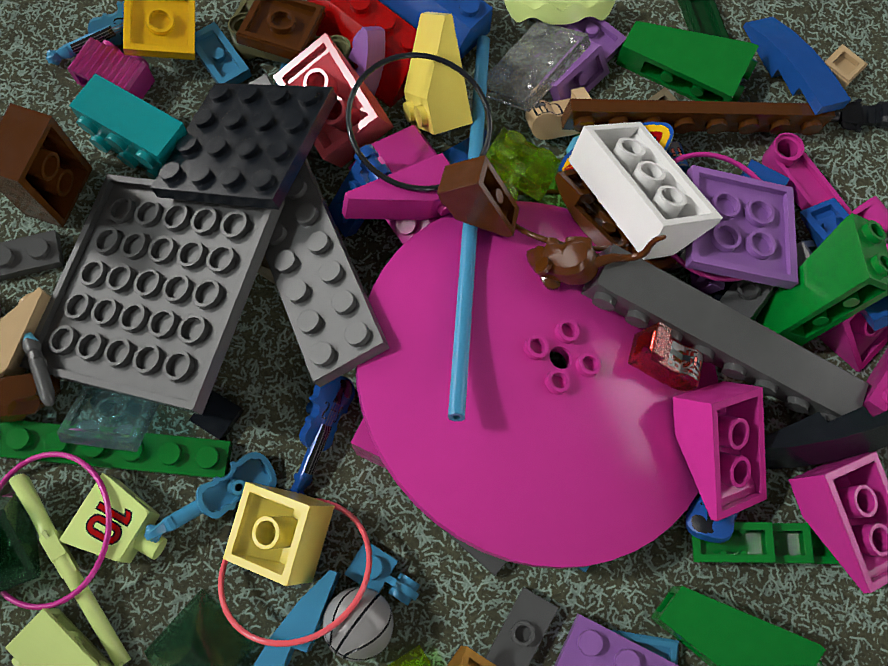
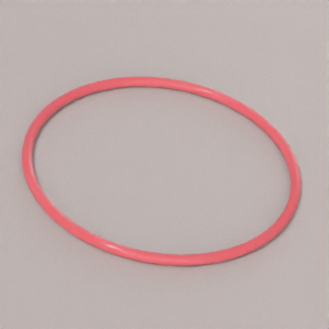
(293, 642)

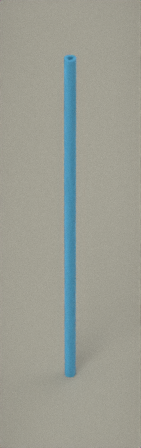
(464, 304)

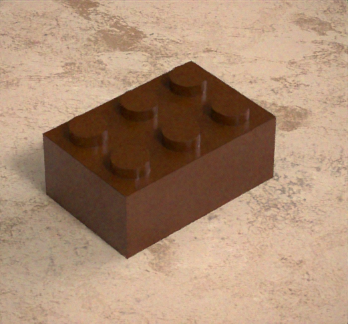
(39, 165)

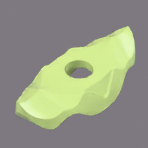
(559, 11)

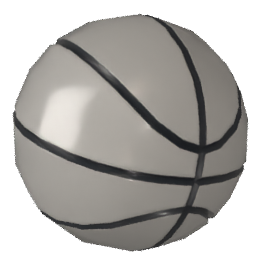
(364, 631)

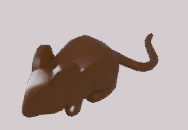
(575, 260)

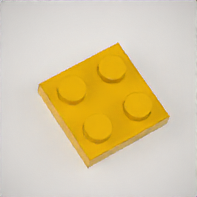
(159, 28)

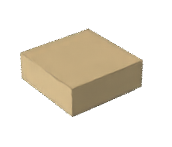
(845, 65)

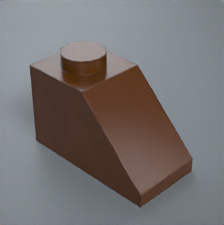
(478, 196)

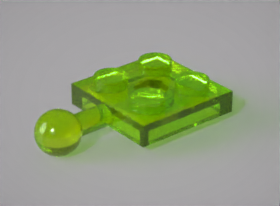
(522, 164)

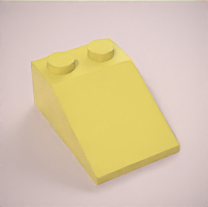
(432, 90)

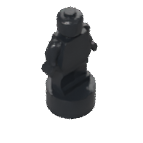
(856, 115)

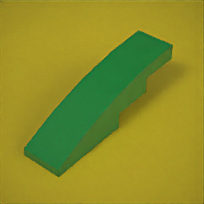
(765, 545)

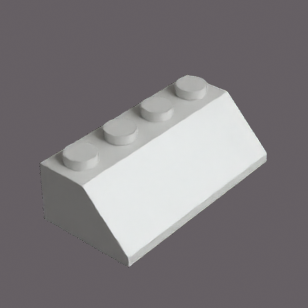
(642, 187)

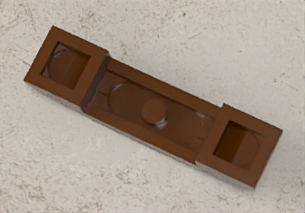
(594, 218)

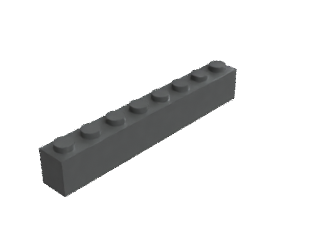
(726, 338)

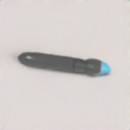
(39, 369)

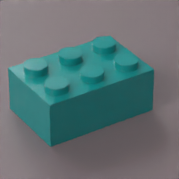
(126, 125)

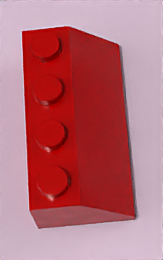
(348, 18)

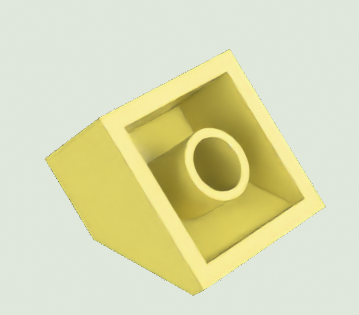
(278, 534)

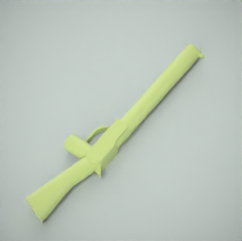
(68, 568)

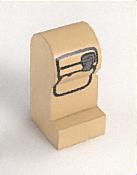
(545, 117)

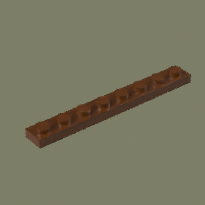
(698, 115)

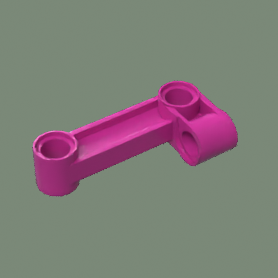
(809, 183)

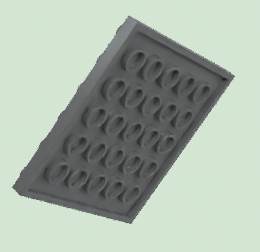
(153, 294)

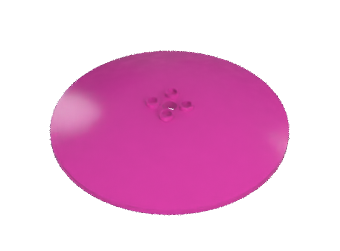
(548, 457)

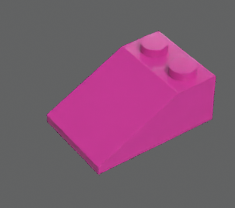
(724, 445)
(849, 513)

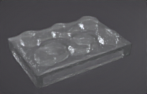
(535, 64)

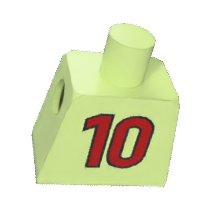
(129, 524)

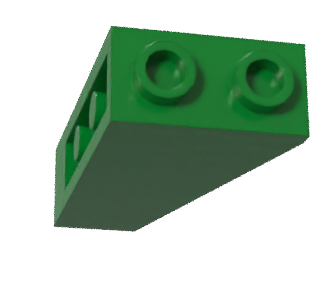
(689, 61)
(833, 282)
(730, 636)

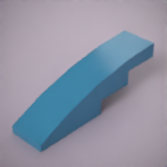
(300, 622)

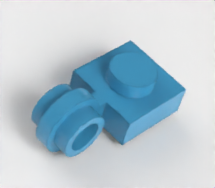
(382, 566)

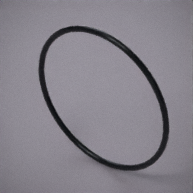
(403, 56)

